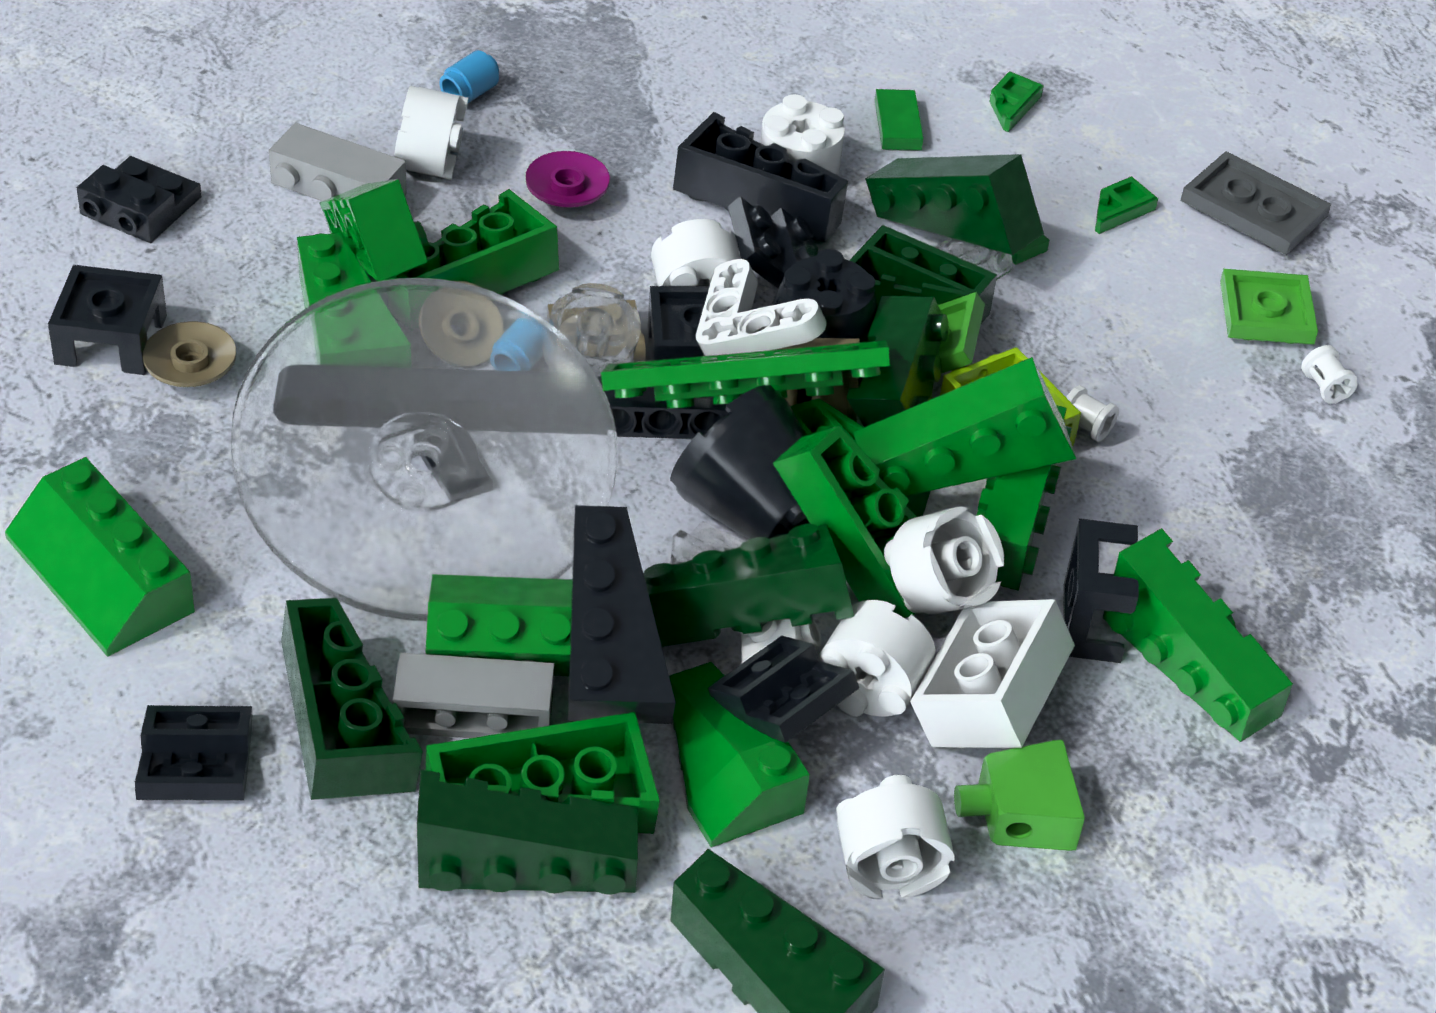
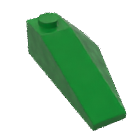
(730, 770)

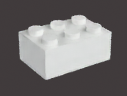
(993, 674)

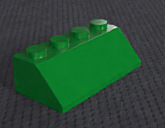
(100, 558)
(500, 619)

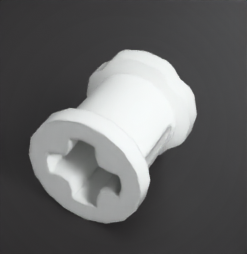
(1329, 374)
(1095, 415)

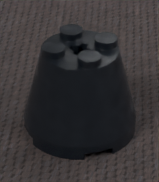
(840, 289)
(733, 470)

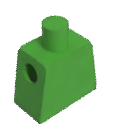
(1026, 798)

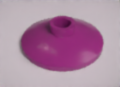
(567, 179)

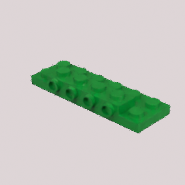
(736, 373)

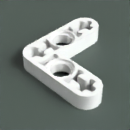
(736, 328)

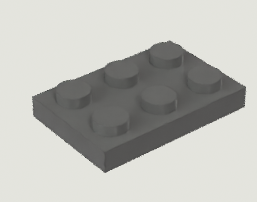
(1256, 202)

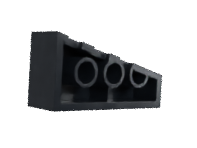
(727, 163)
(613, 630)

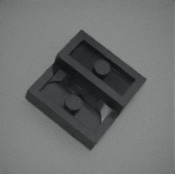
(783, 688)
(194, 753)

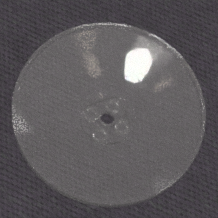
(406, 374)

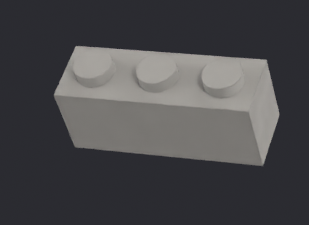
(328, 165)
(472, 695)

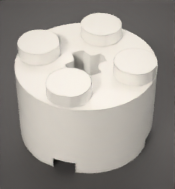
(431, 131)
(806, 131)
(693, 253)
(945, 561)
(884, 653)
(895, 839)

